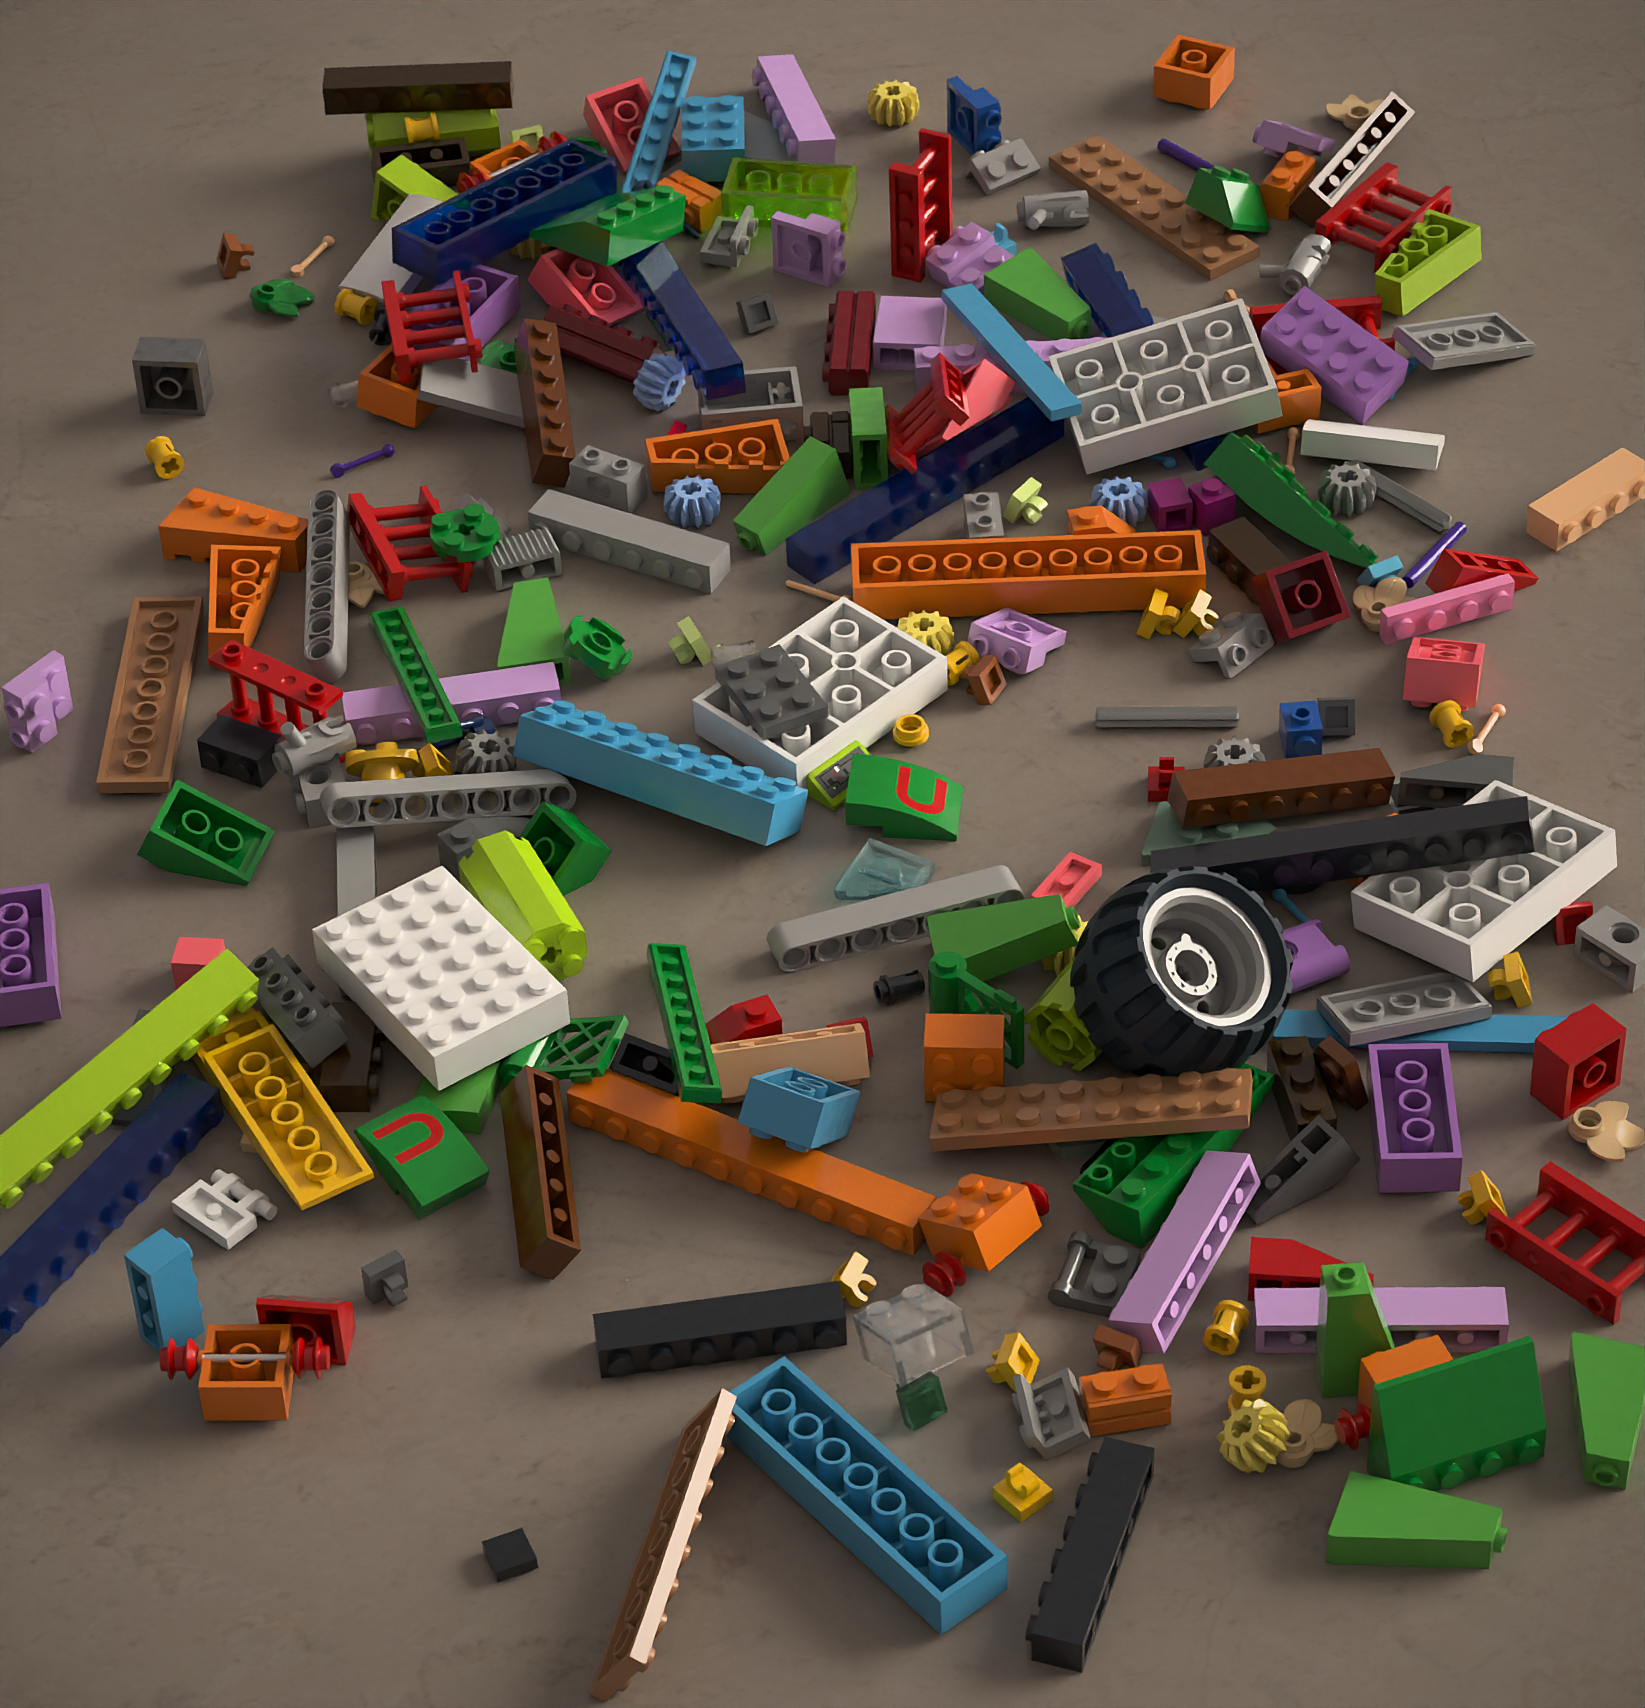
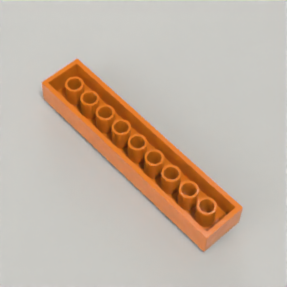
(1027, 574)

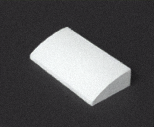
(377, 262)
(1371, 444)

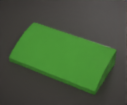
(467, 1100)

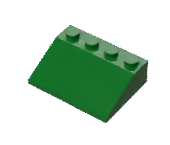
(617, 225)
(1459, 1419)

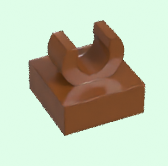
(230, 255)
(985, 679)
(1116, 1349)

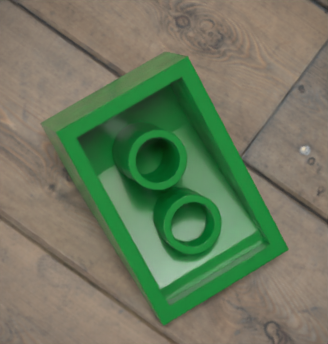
(205, 838)

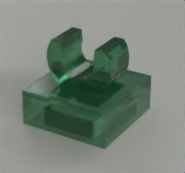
(921, 1401)

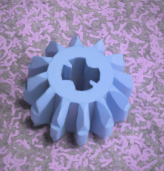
(659, 382)
(1122, 498)
(692, 501)

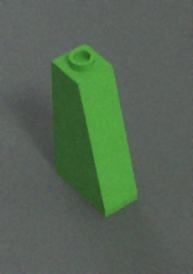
(1037, 297)
(868, 437)
(793, 497)
(533, 630)
(1005, 934)
(1347, 1328)
(1607, 1405)
(1411, 1527)

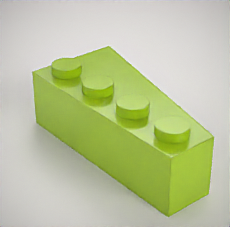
(399, 180)
(1427, 261)

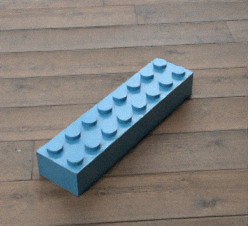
(661, 772)
(866, 1496)

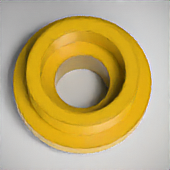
(910, 730)

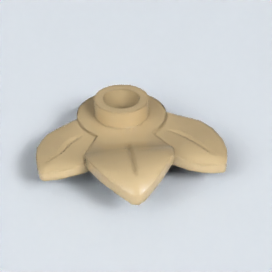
(1352, 111)
(362, 584)
(1371, 600)
(1606, 1130)
(1307, 1433)

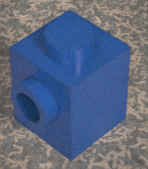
(1300, 729)

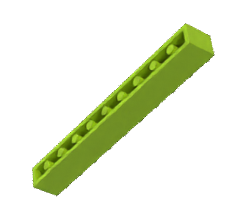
(122, 1072)

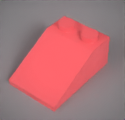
(617, 119)
(584, 285)
(986, 392)
(1443, 672)

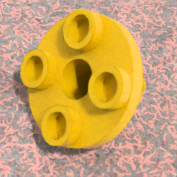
(382, 763)

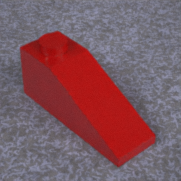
(1462, 568)
(745, 1021)
(1286, 1264)

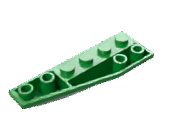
(1282, 500)
(1142, 1176)

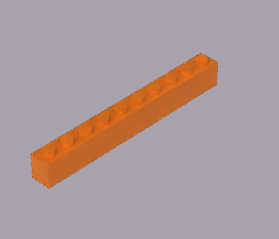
(726, 1151)

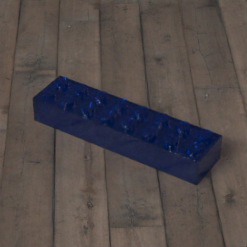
(502, 211)

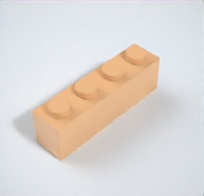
(1587, 500)
(829, 1053)

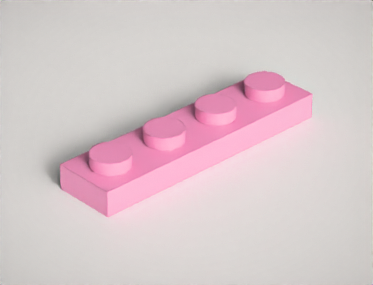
(1446, 608)

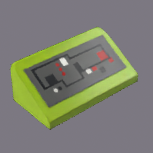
(830, 779)

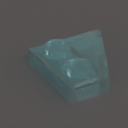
(883, 871)

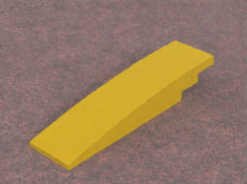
(281, 1110)

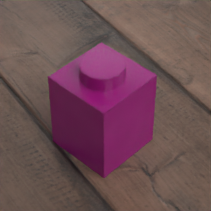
(1211, 504)
(1169, 505)

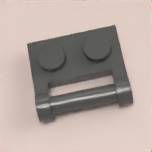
(1107, 1279)

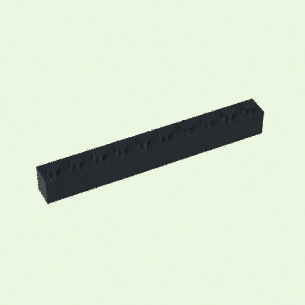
(1363, 846)

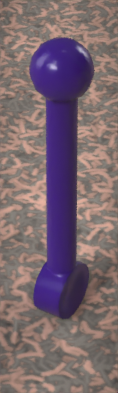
(338, 470)

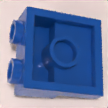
(972, 116)

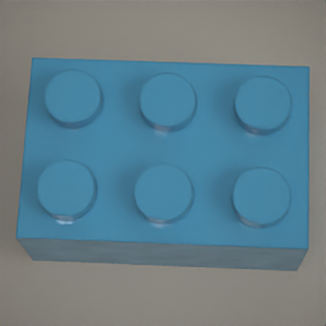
(711, 135)
(798, 1108)

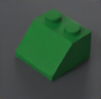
(1229, 199)
(565, 847)

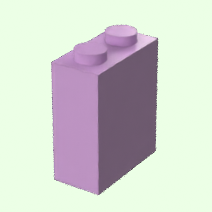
(906, 325)

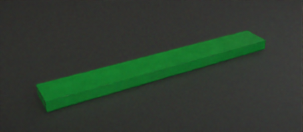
(415, 675)
(683, 1024)

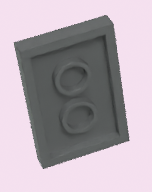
(771, 692)

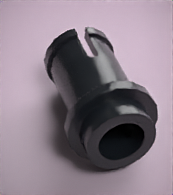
(380, 327)
(897, 987)

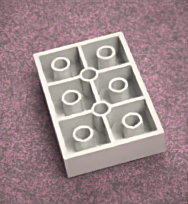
(1167, 386)
(861, 671)
(1485, 908)
(441, 977)

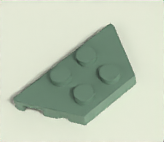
(1167, 832)

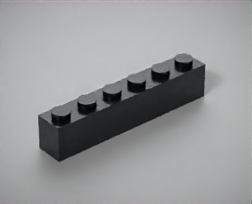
(720, 1329)
(1091, 1554)

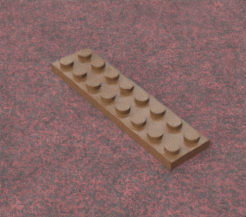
(1153, 207)
(150, 695)
(1092, 1110)
(664, 1547)

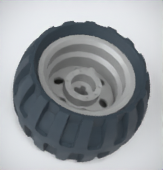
(1181, 973)

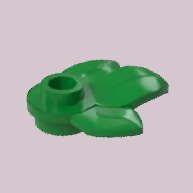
(280, 297)

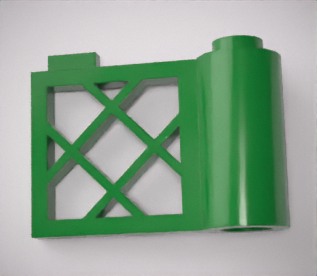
(952, 994)
(550, 1049)

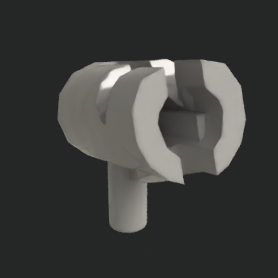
(1054, 209)
(1304, 264)
(312, 745)

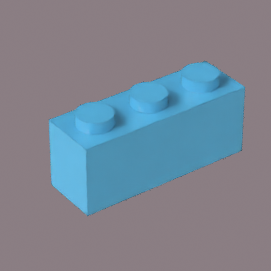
(164, 1290)

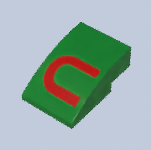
(902, 799)
(423, 1155)

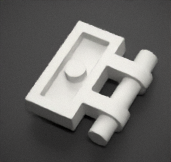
(216, 1214)

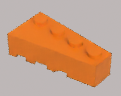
(733, 456)
(215, 519)
(240, 592)

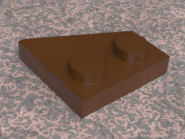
(1340, 1073)

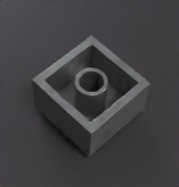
(172, 376)

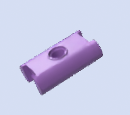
(1313, 956)

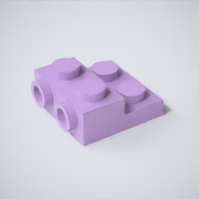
(1281, 138)
(808, 247)
(965, 257)
(1015, 639)
(37, 702)

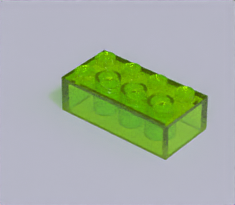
(790, 189)

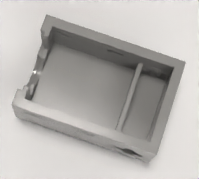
(759, 403)

